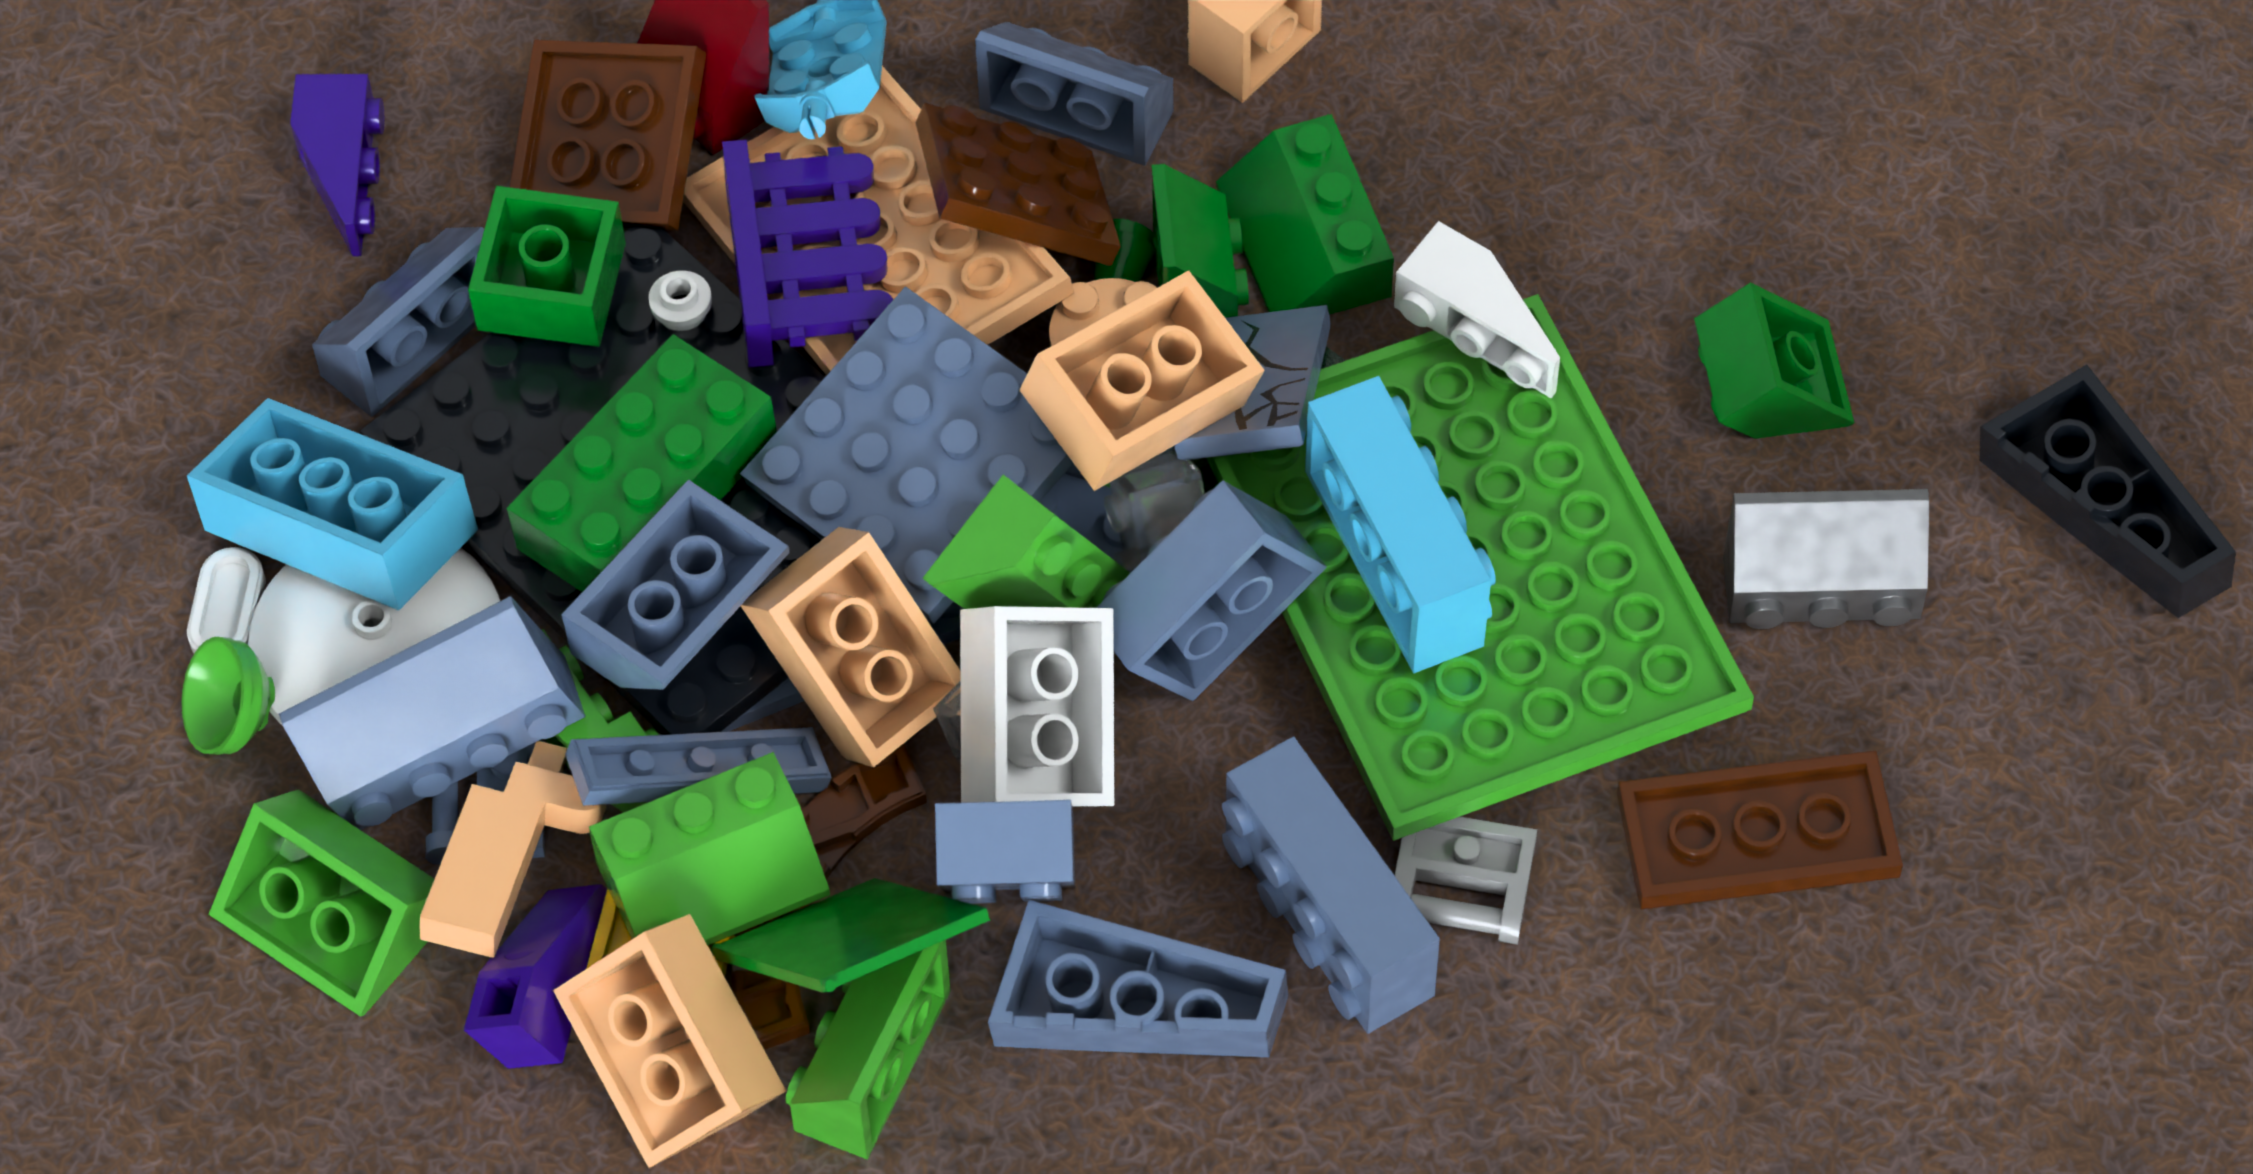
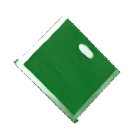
(850, 934)

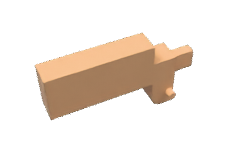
(495, 847)

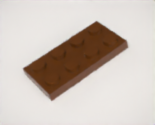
(1759, 829)

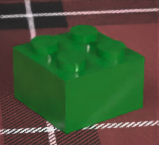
(547, 266)

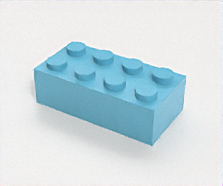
(333, 503)
(1398, 523)

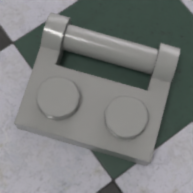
(1470, 857)

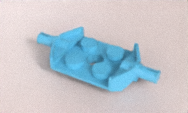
(823, 64)

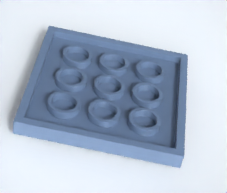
(908, 442)

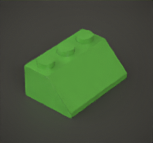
(1022, 557)
(714, 850)
(323, 899)
(869, 1051)

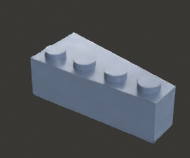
(1131, 991)

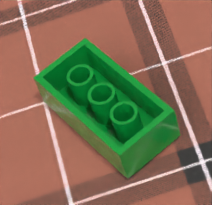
(665, 426)

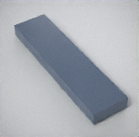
(656, 765)

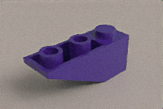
(334, 137)
(514, 999)

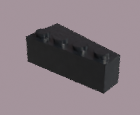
(2110, 489)

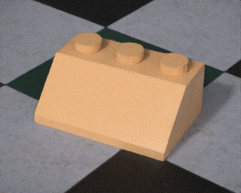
(669, 1039)

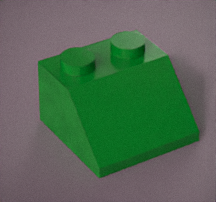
(1197, 237)
(1771, 366)

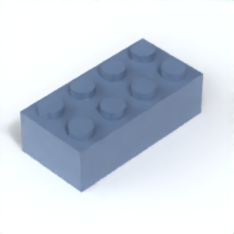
(1329, 886)

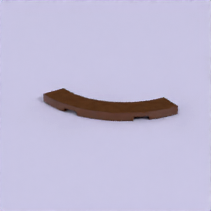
(837, 821)

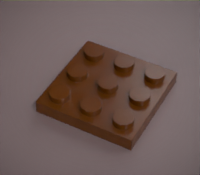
(611, 125)
(1016, 183)

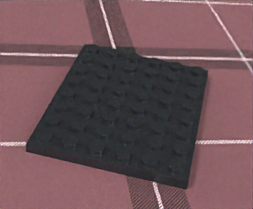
(521, 400)

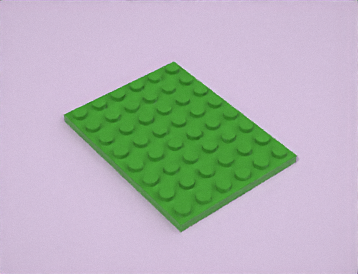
(1592, 611)

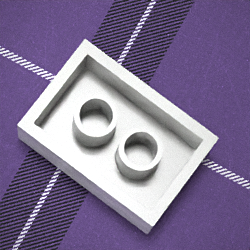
(1037, 705)

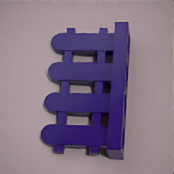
(806, 269)

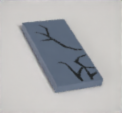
(1275, 416)

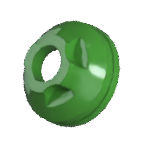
(225, 696)

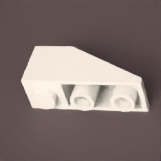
(1471, 301)

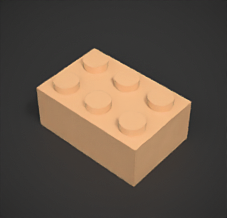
(1141, 380)
(854, 645)

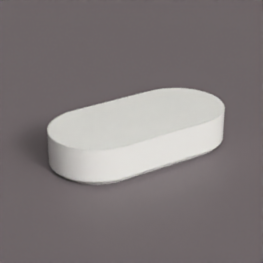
(226, 596)

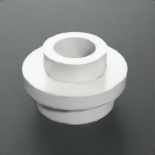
(685, 312)

